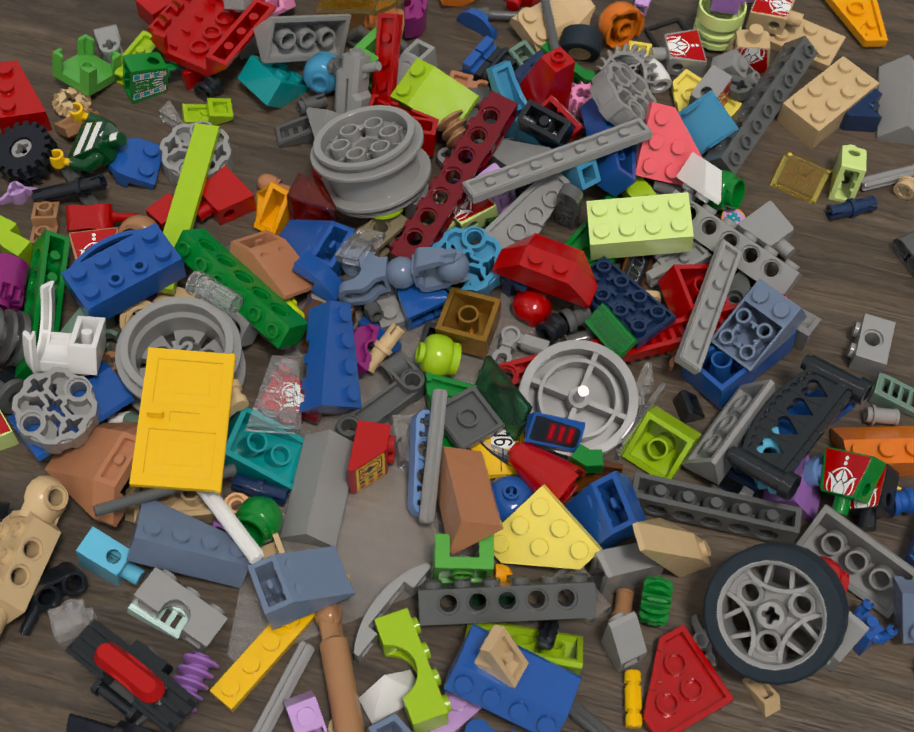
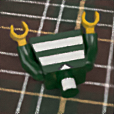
(94, 144)

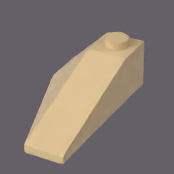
(672, 546)

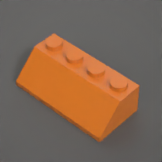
(888, 443)

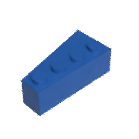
(723, 375)

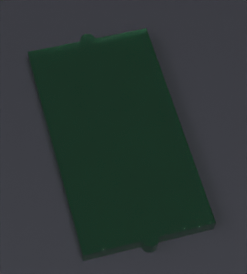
(503, 397)

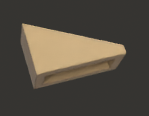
(764, 696)

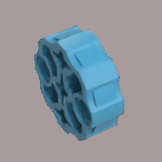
(480, 257)

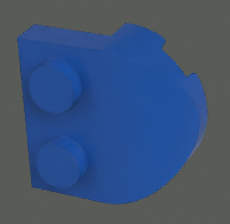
(137, 163)

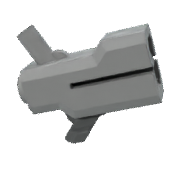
(352, 79)

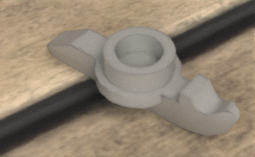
(702, 640)

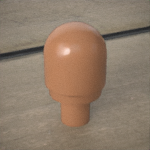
(265, 179)

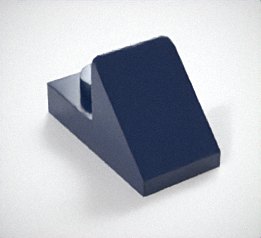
(863, 115)

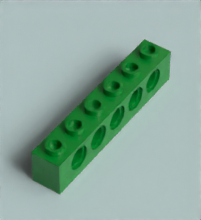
(47, 263)
(260, 303)

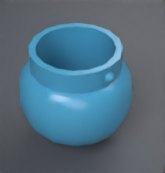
(317, 75)

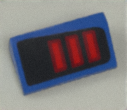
(553, 431)

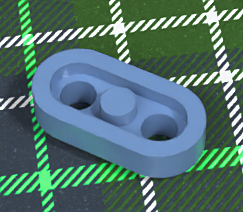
(813, 470)

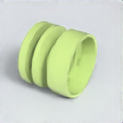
(717, 28)

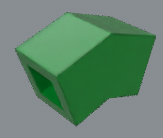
(588, 459)

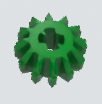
(655, 600)

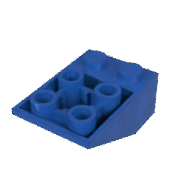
(318, 238)
(607, 509)

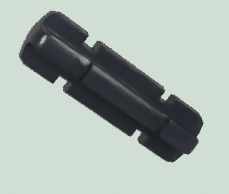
(548, 634)

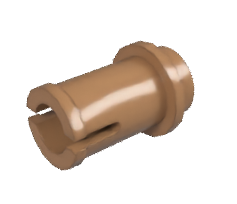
(623, 601)

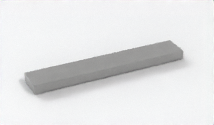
(708, 307)

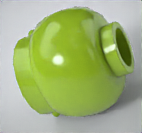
(438, 355)

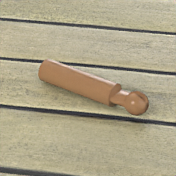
(339, 671)

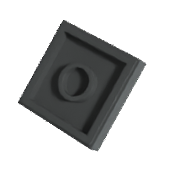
(470, 419)

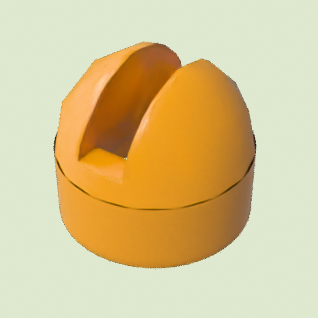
(502, 571)

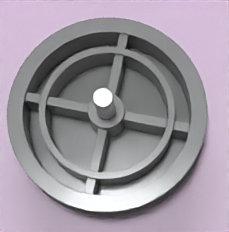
(583, 385)

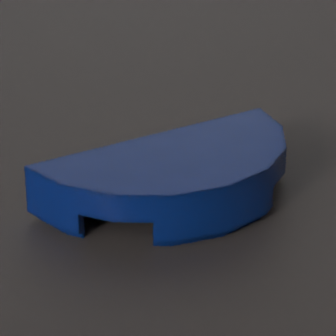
(477, 22)

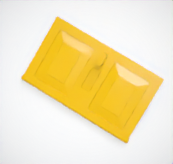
(183, 420)

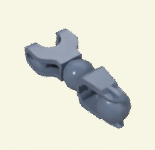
(378, 275)

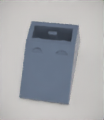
(758, 325)
(299, 583)

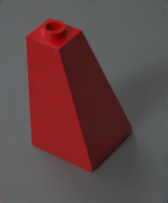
(549, 77)

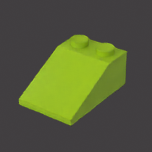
(433, 92)

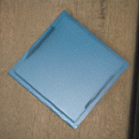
(707, 121)

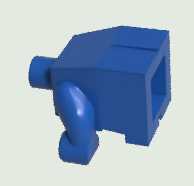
(876, 633)

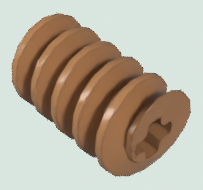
(453, 129)

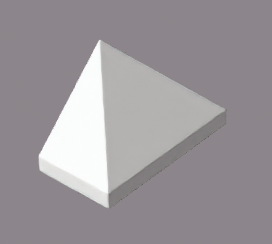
(387, 695)

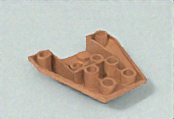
(98, 468)

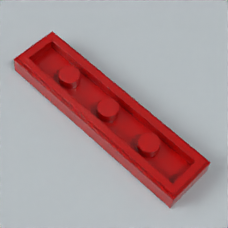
(388, 50)

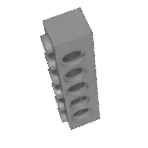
(788, 270)

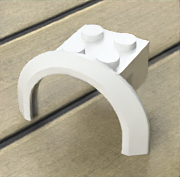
(77, 350)

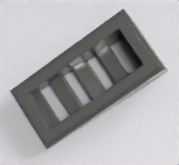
(303, 136)

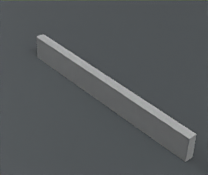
(556, 160)

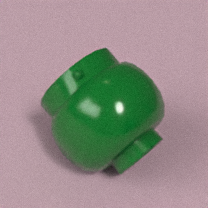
(731, 192)
(260, 518)

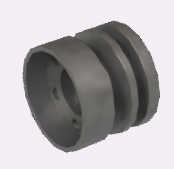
(11, 338)

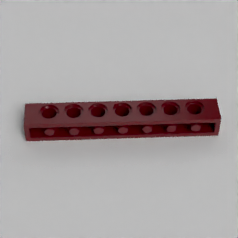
(493, 107)

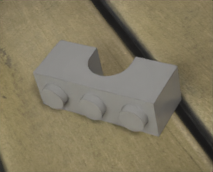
(163, 591)

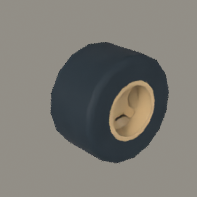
(581, 42)

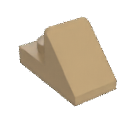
(501, 657)

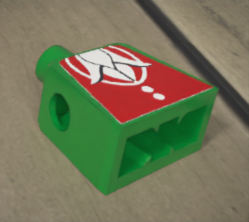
(849, 477)

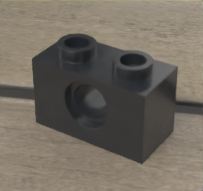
(545, 125)

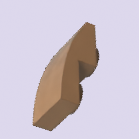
(44, 217)

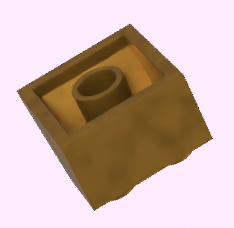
(470, 320)

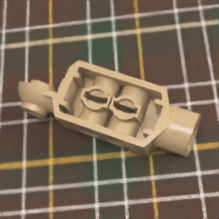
(27, 544)

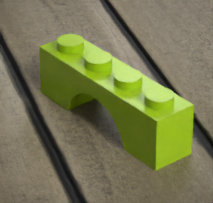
(400, 639)

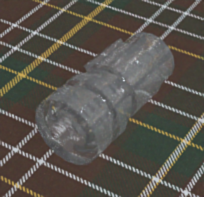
(208, 289)

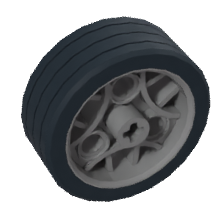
(757, 660)

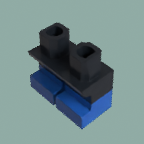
(486, 56)

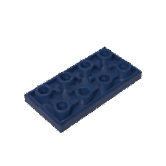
(629, 302)

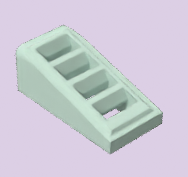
(165, 627)

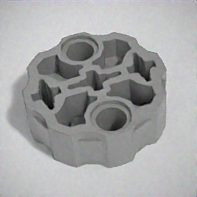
(621, 94)
(175, 146)
(27, 410)

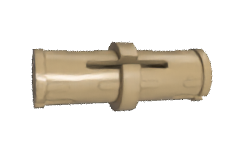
(384, 346)

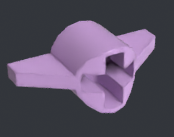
(16, 194)

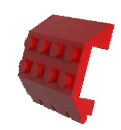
(205, 33)

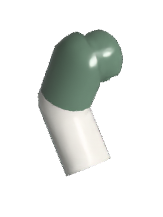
(126, 416)

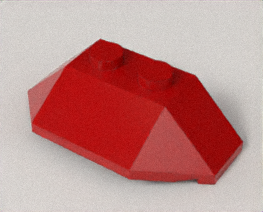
(549, 268)

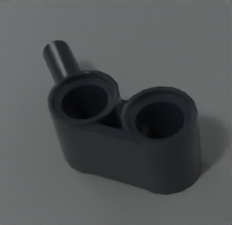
(55, 582)

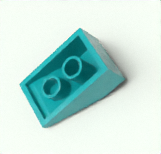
(261, 453)

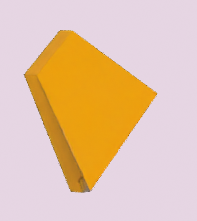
(271, 208)

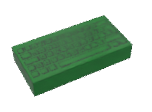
(611, 331)

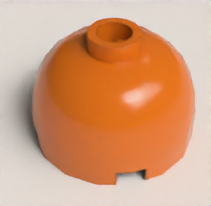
(620, 23)

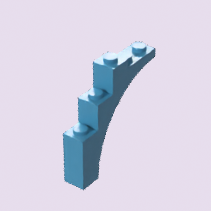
(505, 83)

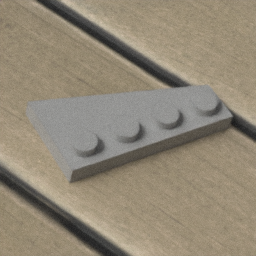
(528, 212)

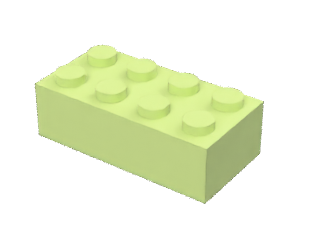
(640, 226)

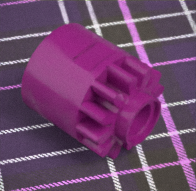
(13, 281)

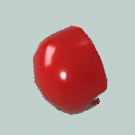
(531, 306)

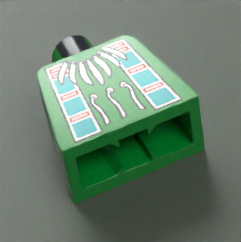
(146, 75)

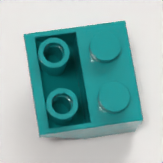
(272, 82)

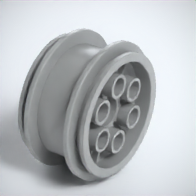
(372, 160)
(178, 319)

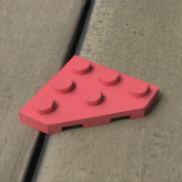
(669, 147)

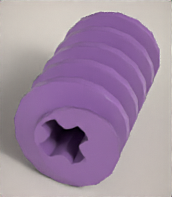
(194, 672)

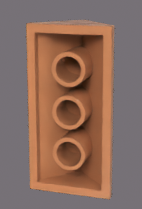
(466, 498)

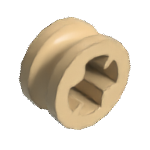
(900, 190)

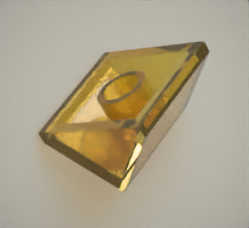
(801, 176)

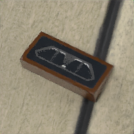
(637, 267)

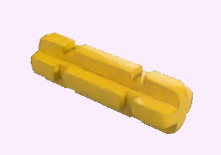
(633, 699)

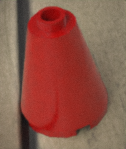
(541, 467)

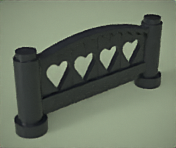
(778, 469)

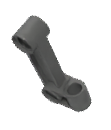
(392, 399)

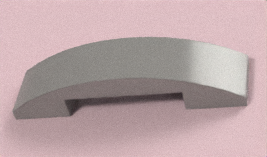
(407, 582)

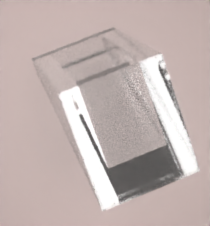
(169, 115)

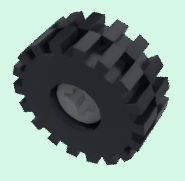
(35, 161)

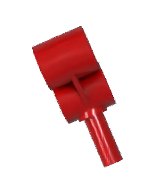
(93, 217)

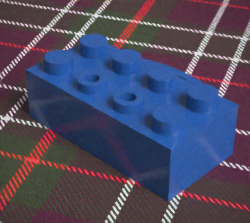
(123, 271)

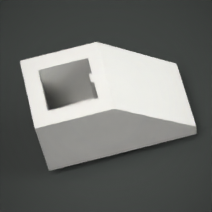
(701, 177)

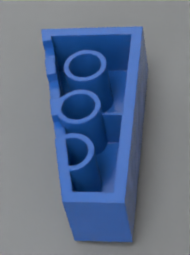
(615, 169)
(331, 361)

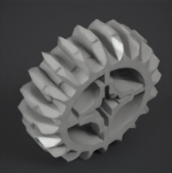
(643, 61)

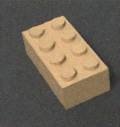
(822, 103)

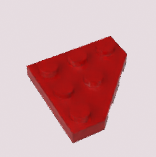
(682, 685)

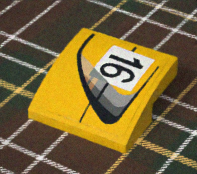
(495, 454)

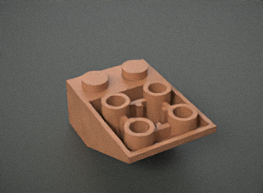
(272, 261)

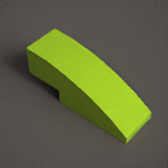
(12, 241)

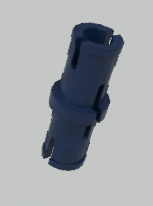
(851, 207)
(260, 488)

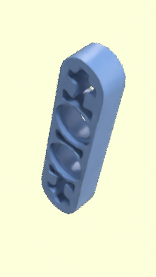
(416, 461)

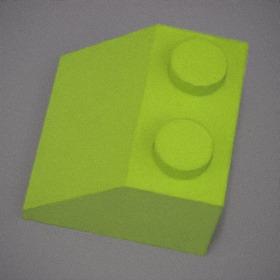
(661, 444)

